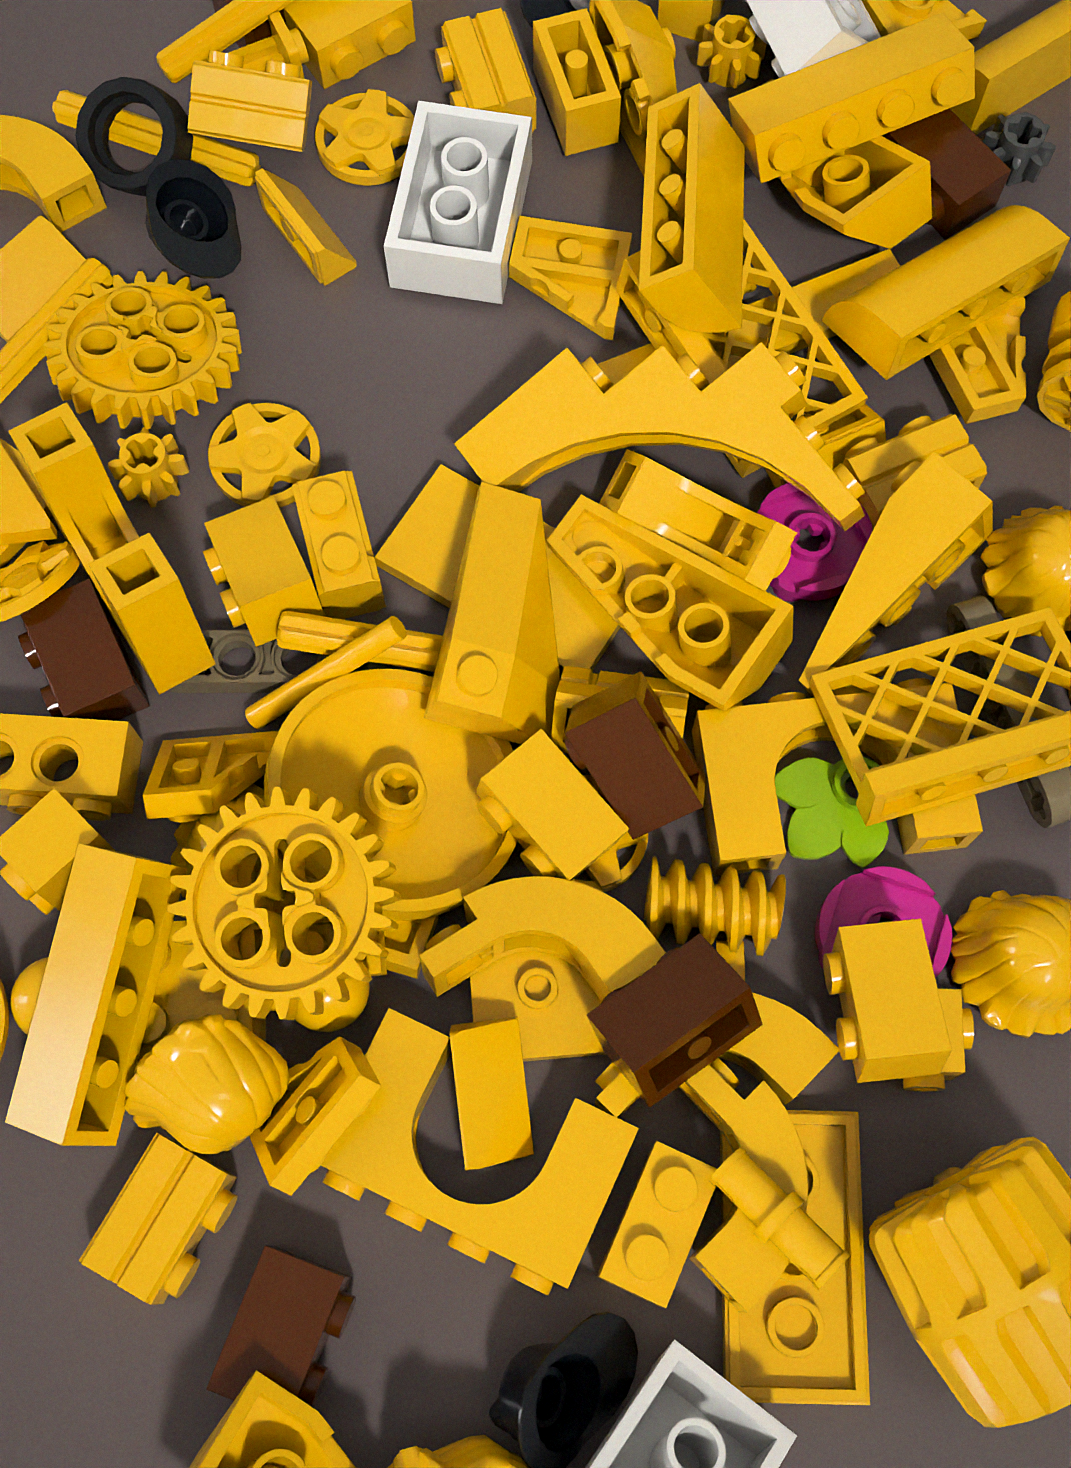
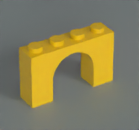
(122, 566)
(746, 743)
(538, 1228)

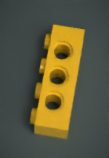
(106, 768)

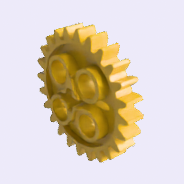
(143, 349)
(221, 909)

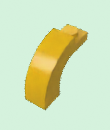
(48, 172)
(699, 520)
(548, 917)
(781, 1052)
(762, 1126)

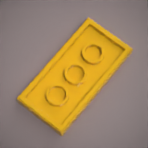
(428, 552)
(797, 1339)

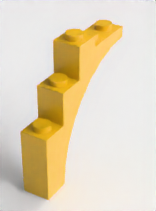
(742, 413)

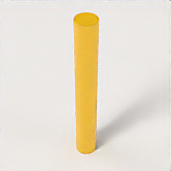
(337, 664)

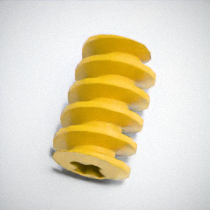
(714, 906)

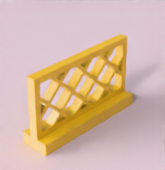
(702, 346)
(971, 765)

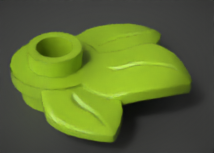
(826, 813)

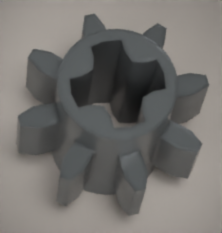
(1021, 145)

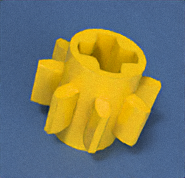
(731, 51)
(148, 467)

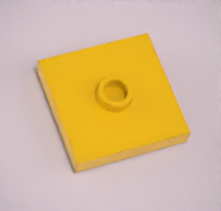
(546, 998)

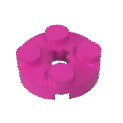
(820, 572)
(889, 895)

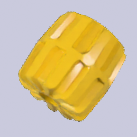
(988, 1279)

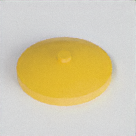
(403, 774)

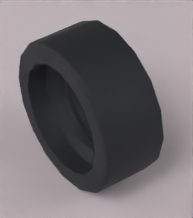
(98, 114)

